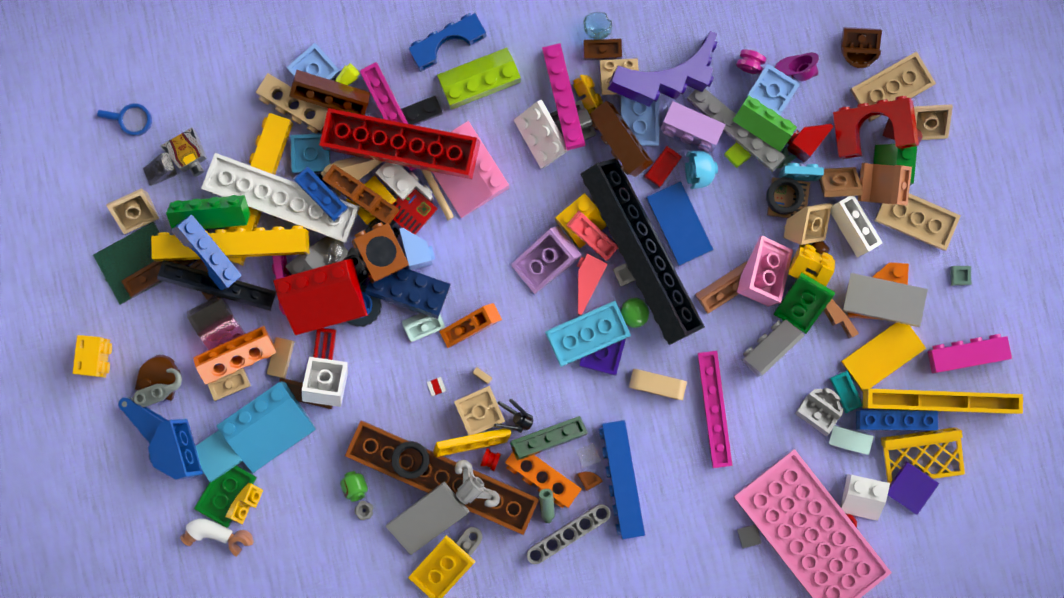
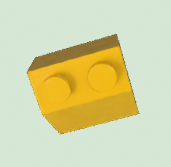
(585, 206)

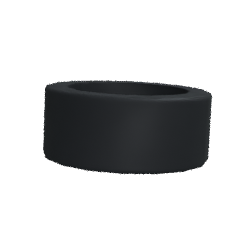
(799, 196)
(395, 460)

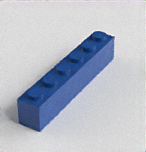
(623, 479)

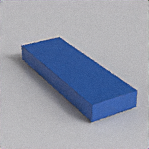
(320, 193)

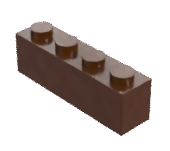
(328, 93)
(620, 139)

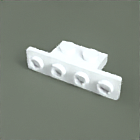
(401, 181)

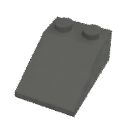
(317, 257)

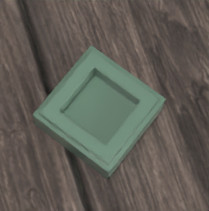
(960, 275)

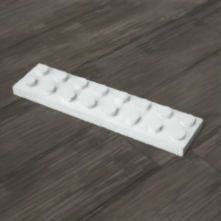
(275, 197)

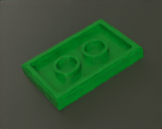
(804, 303)
(221, 494)

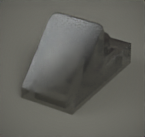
(160, 169)

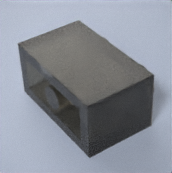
(208, 313)

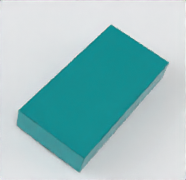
(846, 391)

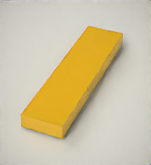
(471, 442)

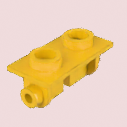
(585, 87)

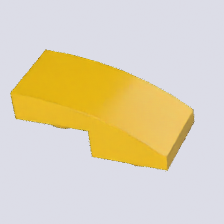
(245, 499)

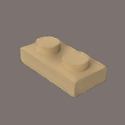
(229, 384)

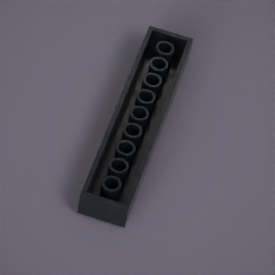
(642, 250)

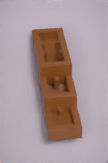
(360, 194)

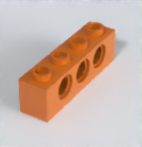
(224, 355)
(570, 489)

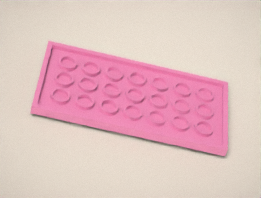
(811, 531)

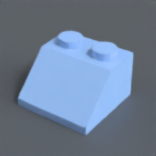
(416, 250)

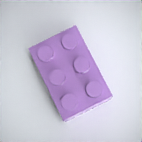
(692, 127)

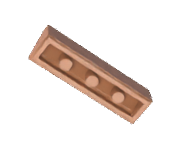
(720, 290)

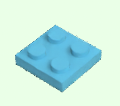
(800, 173)

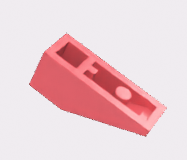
(589, 274)

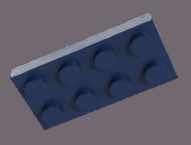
(411, 291)

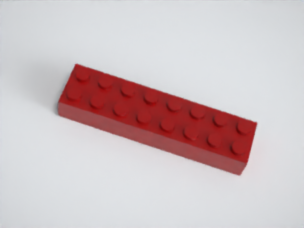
(400, 143)

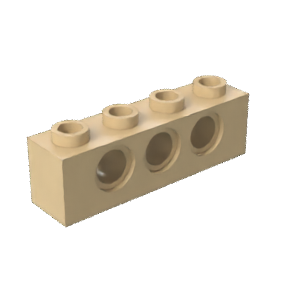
(272, 85)

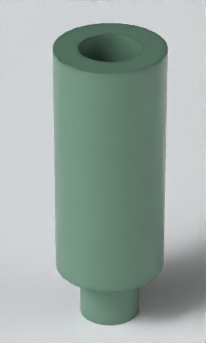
(547, 505)

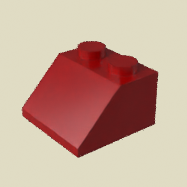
(807, 140)

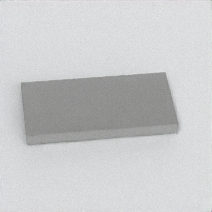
(885, 300)
(427, 518)

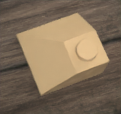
(808, 224)

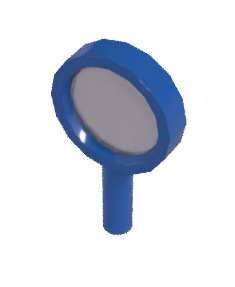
(133, 119)

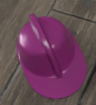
(799, 66)

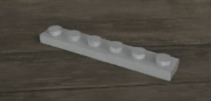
(715, 109)

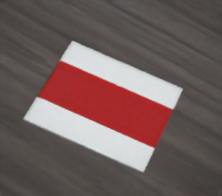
(436, 386)

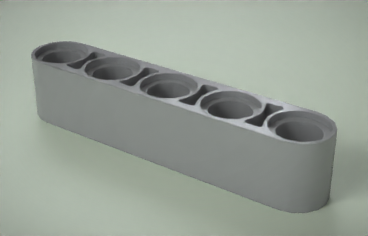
(558, 535)

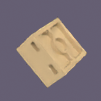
(479, 411)

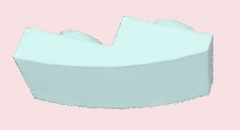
(851, 440)

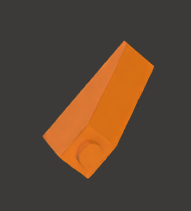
(470, 325)

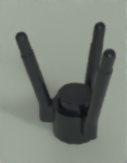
(521, 419)

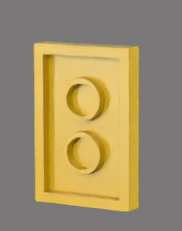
(441, 569)

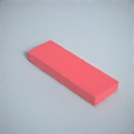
(592, 235)

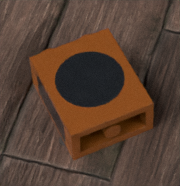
(379, 252)

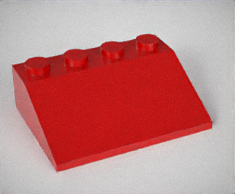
(321, 297)

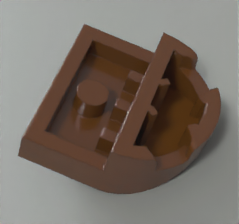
(861, 46)
(154, 372)

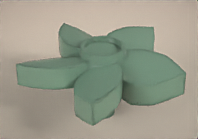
(788, 158)

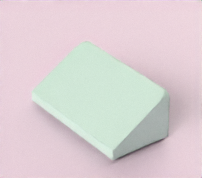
(421, 326)

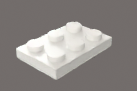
(541, 134)

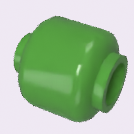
(354, 486)

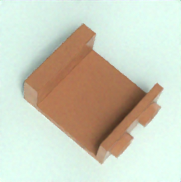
(885, 183)

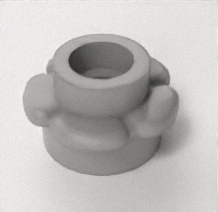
(364, 515)

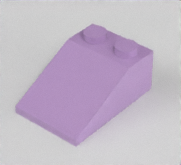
(546, 259)

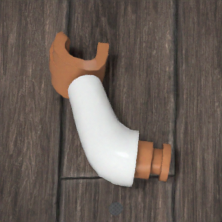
(205, 528)

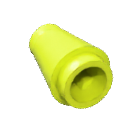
(348, 75)

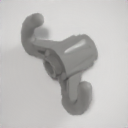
(473, 486)

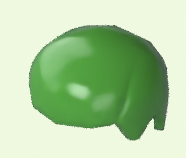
(635, 312)

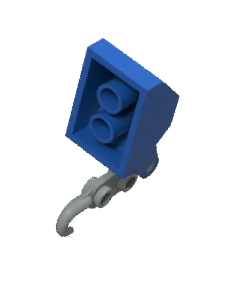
(169, 441)

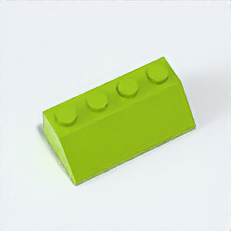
(479, 78)

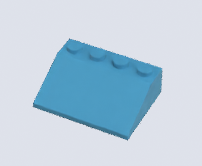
(266, 426)

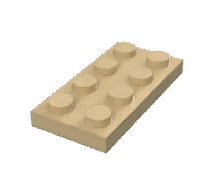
(903, 78)
(920, 220)

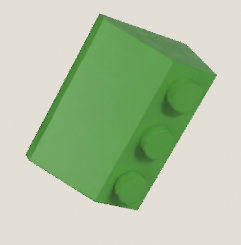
(764, 123)

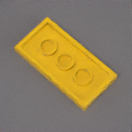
(883, 355)

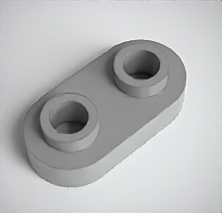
(468, 545)

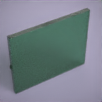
(126, 258)

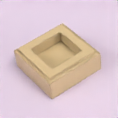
(482, 375)

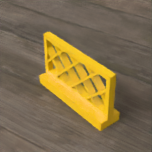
(920, 439)

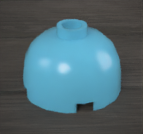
(700, 169)

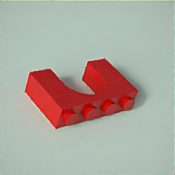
(849, 122)

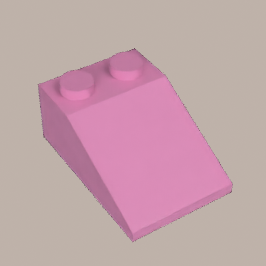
(766, 272)

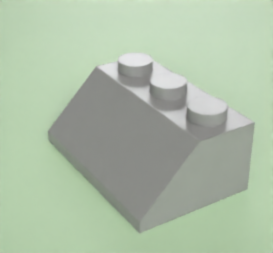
(772, 347)

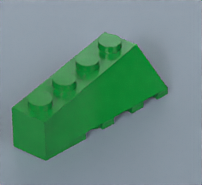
(211, 212)

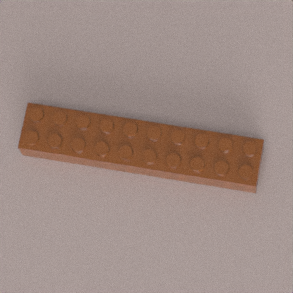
(375, 449)

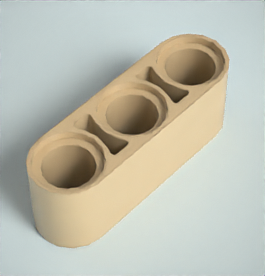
(657, 384)

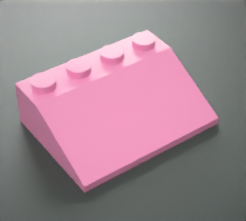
(485, 185)

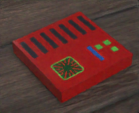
(413, 211)

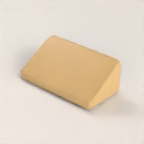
(280, 360)

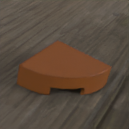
(589, 479)

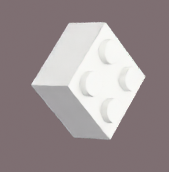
(324, 381)

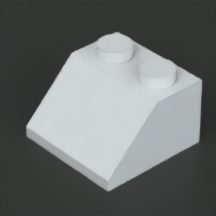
(864, 497)

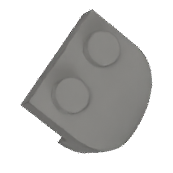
(821, 409)

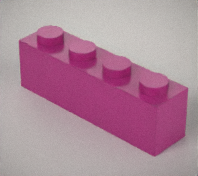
(969, 354)

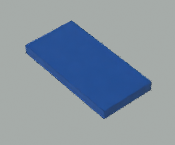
(679, 223)

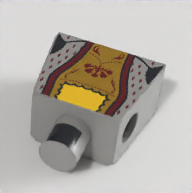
(186, 151)

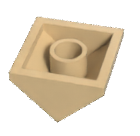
(933, 121)
(133, 211)

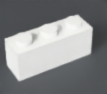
(855, 226)

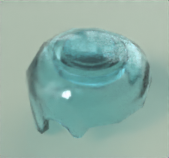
(597, 25)

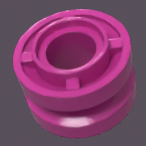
(751, 61)

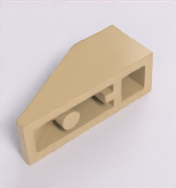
(355, 166)

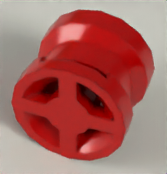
(490, 459)

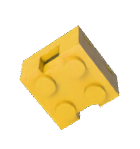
(815, 265)
(92, 356)

